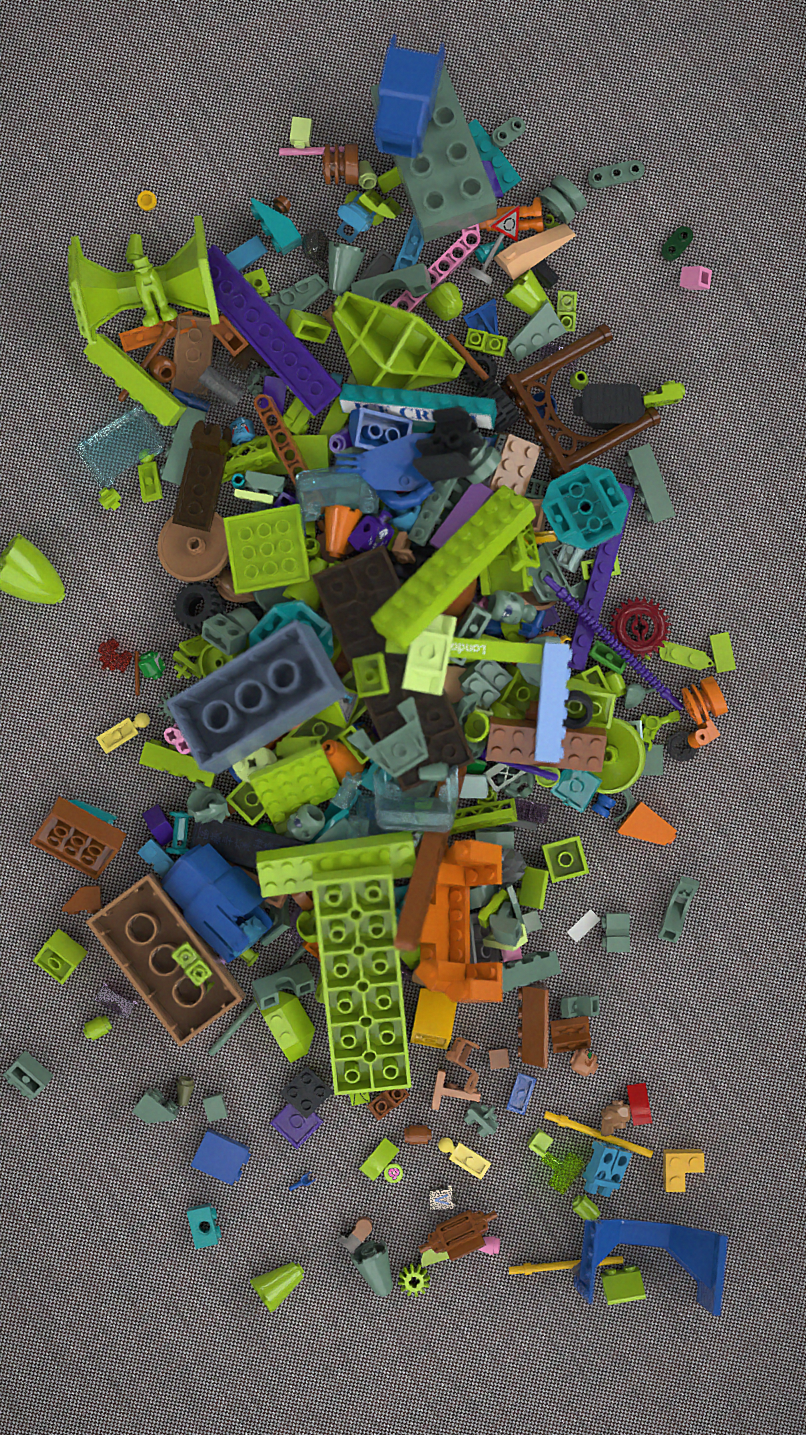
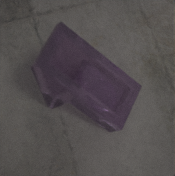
(294, 935)

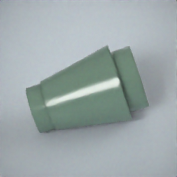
(434, 772)

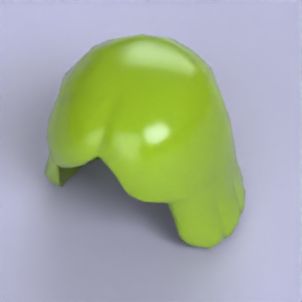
(476, 726)

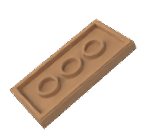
(192, 353)

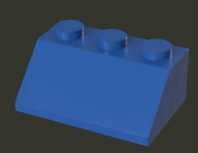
(373, 428)

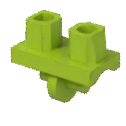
(182, 658)

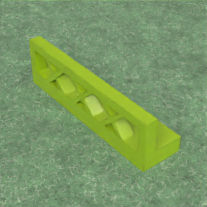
(253, 461)
(518, 547)
(484, 820)

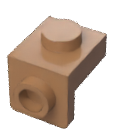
(401, 548)

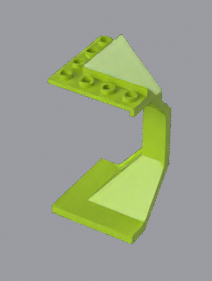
(102, 294)

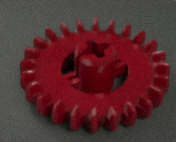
(638, 608)

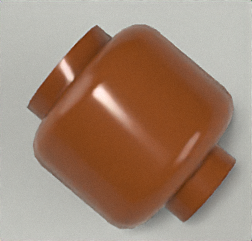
(162, 369)

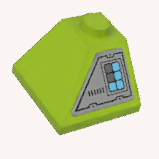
(341, 711)

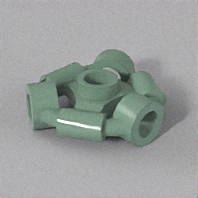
(512, 790)

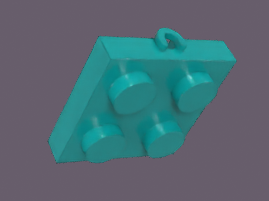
(576, 788)

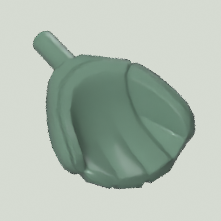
(635, 695)

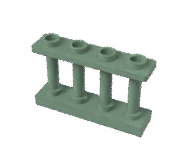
(433, 506)

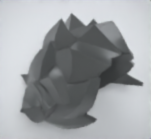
(512, 866)

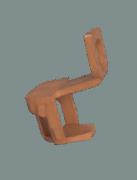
(455, 1058)

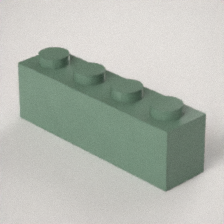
(177, 453)
(650, 484)

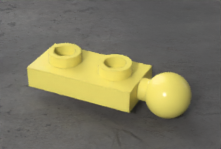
(122, 732)
(465, 1157)

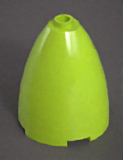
(29, 573)

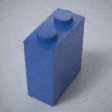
(221, 1157)

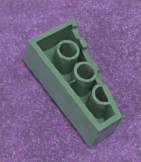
(530, 968)

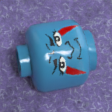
(242, 430)

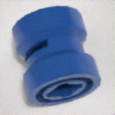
(603, 805)

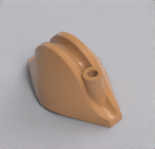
(226, 588)

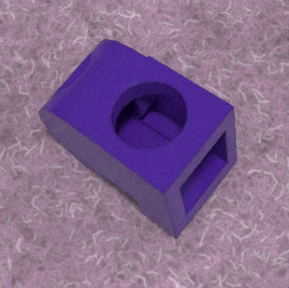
(286, 499)

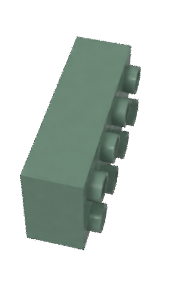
(448, 178)

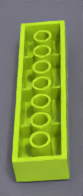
(292, 868)

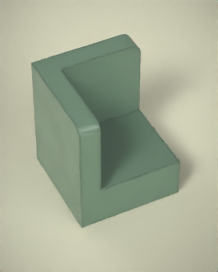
(215, 1106)

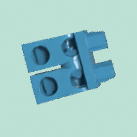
(606, 1168)

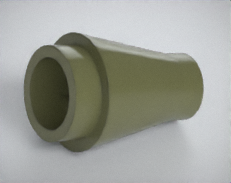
(184, 1090)

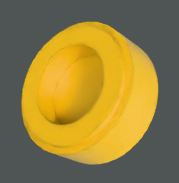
(147, 200)

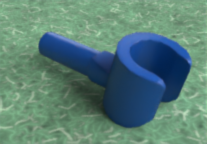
(304, 1181)

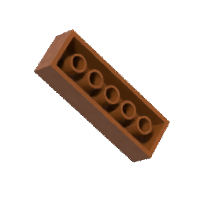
(515, 743)

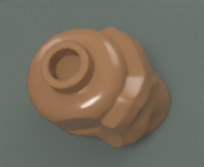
(614, 1117)

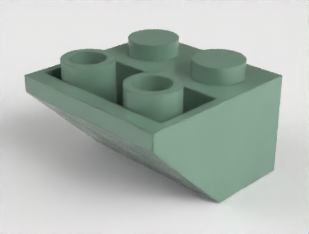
(155, 1108)

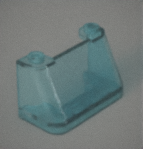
(119, 446)

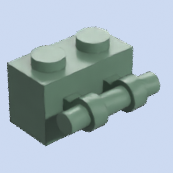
(28, 1075)

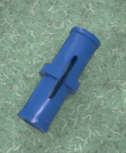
(183, 397)

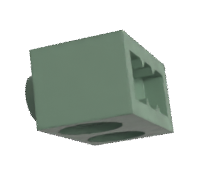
(224, 634)

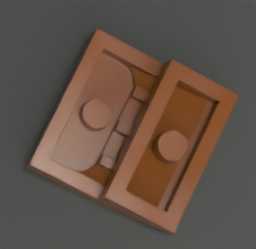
(570, 1034)

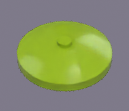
(622, 758)

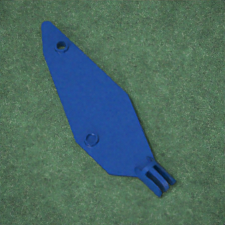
(390, 464)

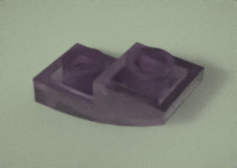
(531, 811)

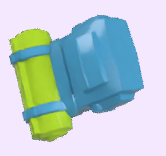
(357, 216)

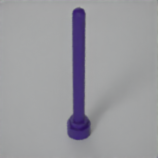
(528, 768)

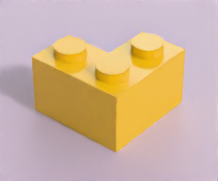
(677, 1163)

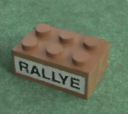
(516, 463)

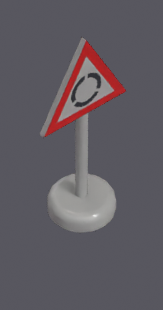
(506, 225)

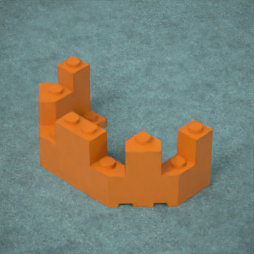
(446, 929)

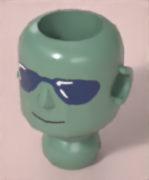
(510, 608)
(305, 823)

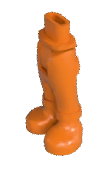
(533, 210)

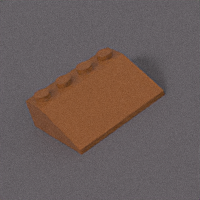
(78, 838)
(533, 1024)

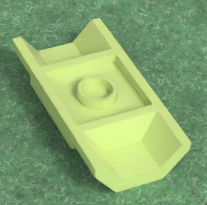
(430, 656)

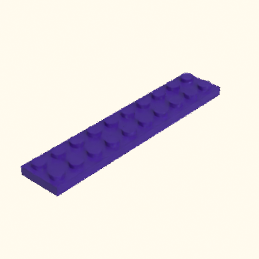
(270, 335)

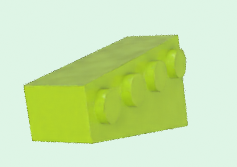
(177, 764)

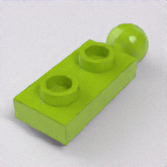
(149, 479)

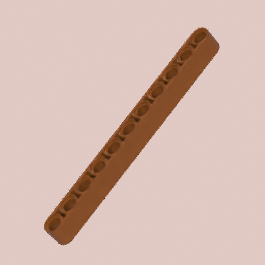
(423, 882)

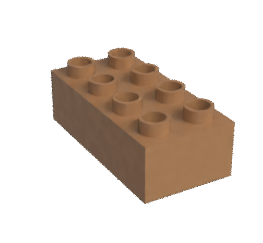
(140, 935)

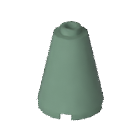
(343, 266)
(374, 1266)

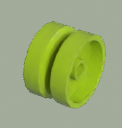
(213, 659)

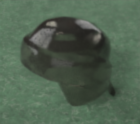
(316, 247)

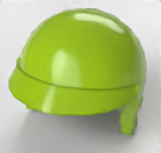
(307, 926)

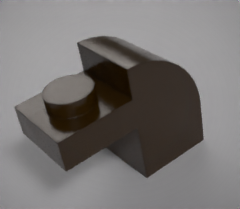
(245, 359)

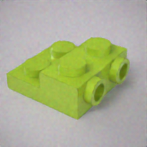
(667, 394)

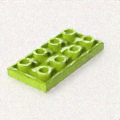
(312, 447)

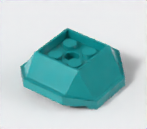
(580, 487)
(284, 614)

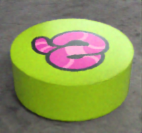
(393, 1172)

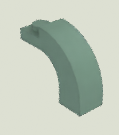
(462, 708)
(676, 908)

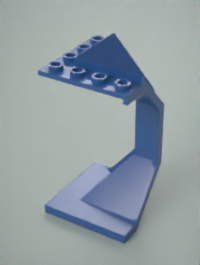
(695, 1249)

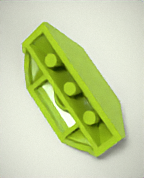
(289, 1025)

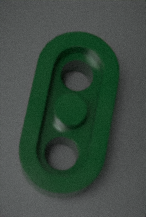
(677, 243)

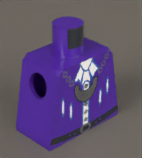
(372, 532)

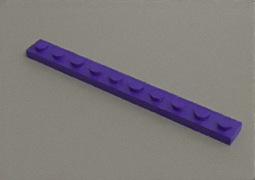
(596, 591)

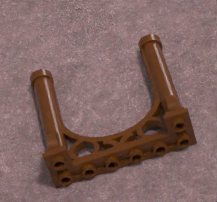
(514, 386)

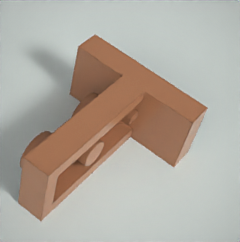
(450, 1090)

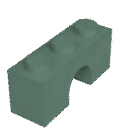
(295, 978)

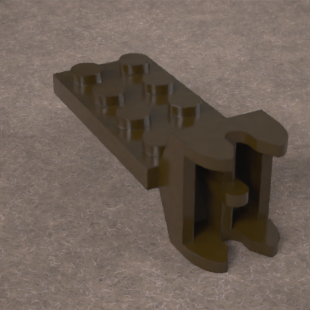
(202, 476)

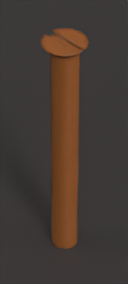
(137, 673)

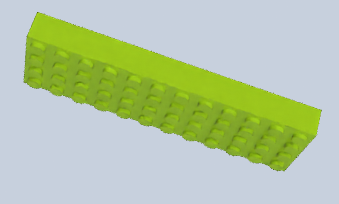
(361, 979)

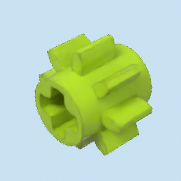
(109, 498)

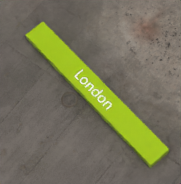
(486, 650)

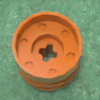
(704, 700)

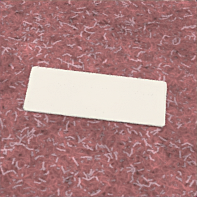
(587, 922)

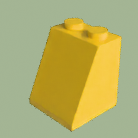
(433, 1019)

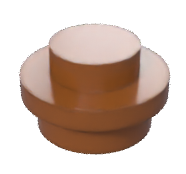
(282, 204)

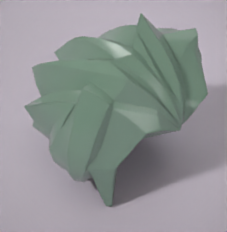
(207, 804)

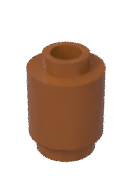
(417, 1134)

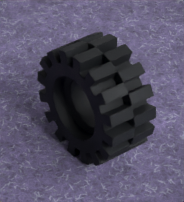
(488, 362)

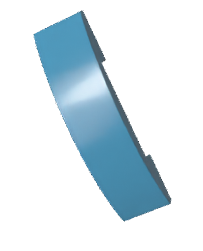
(411, 247)

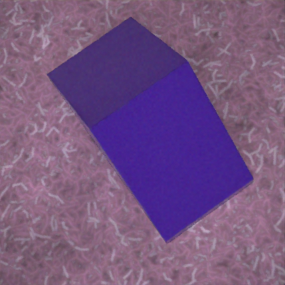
(159, 824)

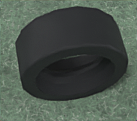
(576, 723)

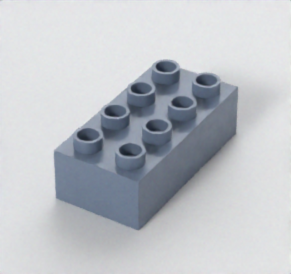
(256, 697)

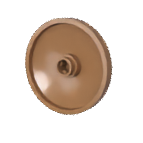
(193, 553)

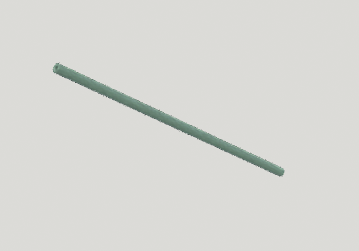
(251, 1007)

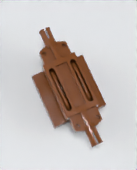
(459, 1234)

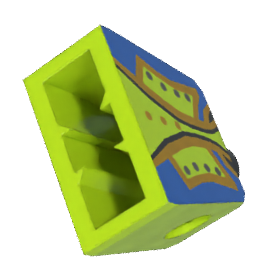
(361, 757)

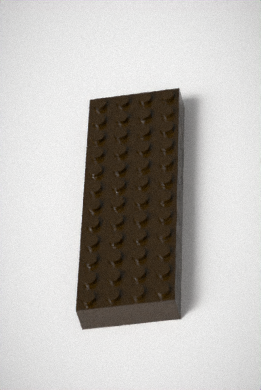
(351, 597)

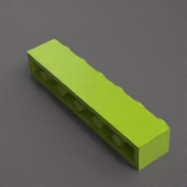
(135, 380)

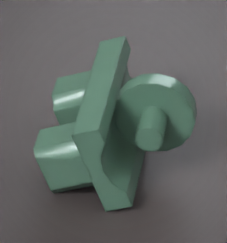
(483, 1116)

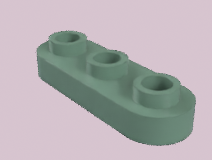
(608, 179)

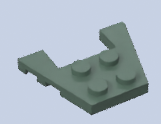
(550, 566)
(400, 749)

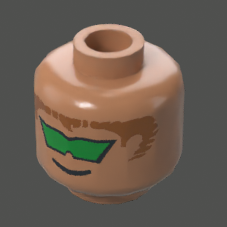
(584, 1062)

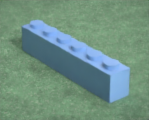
(551, 702)

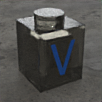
(442, 1197)

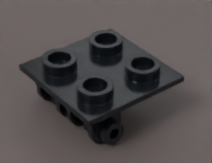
(306, 1092)

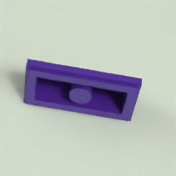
(493, 179)
(276, 388)

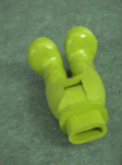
(148, 281)

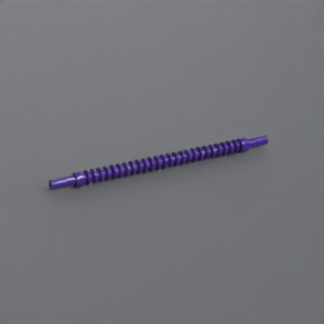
(561, 592)

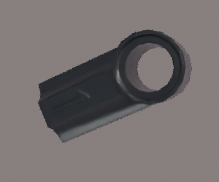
(545, 274)

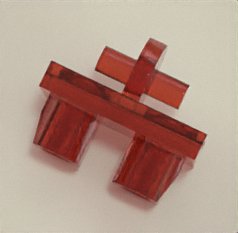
(111, 659)

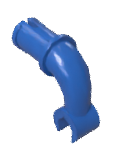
(531, 630)

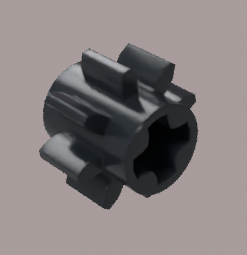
(255, 609)

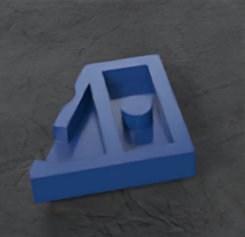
(484, 318)

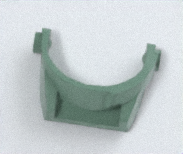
(630, 804)

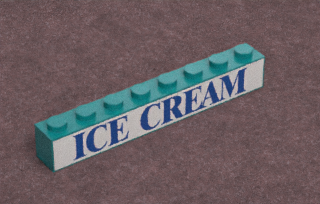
(415, 404)

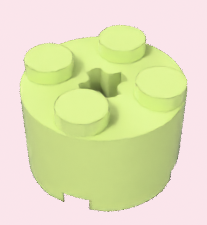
(261, 757)

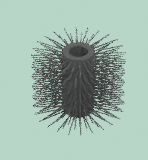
(221, 386)

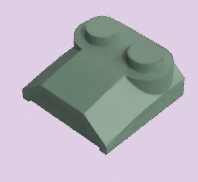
(271, 484)

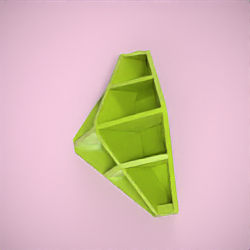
(392, 345)

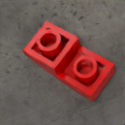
(639, 1104)

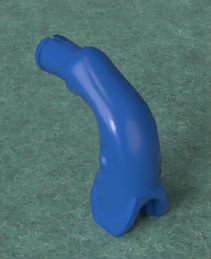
(411, 500)

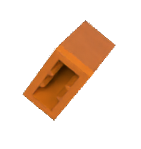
(647, 825)

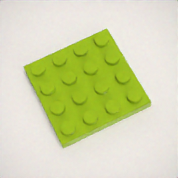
(267, 549)
(295, 782)

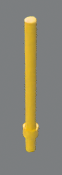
(563, 1121)
(528, 1268)

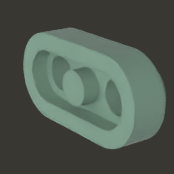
(509, 132)

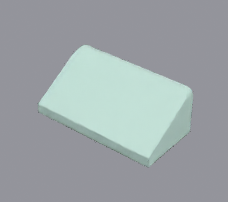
(570, 557)
(474, 786)

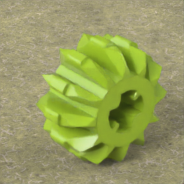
(406, 1279)

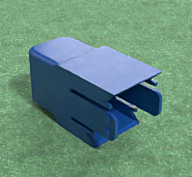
(406, 99)
(215, 898)

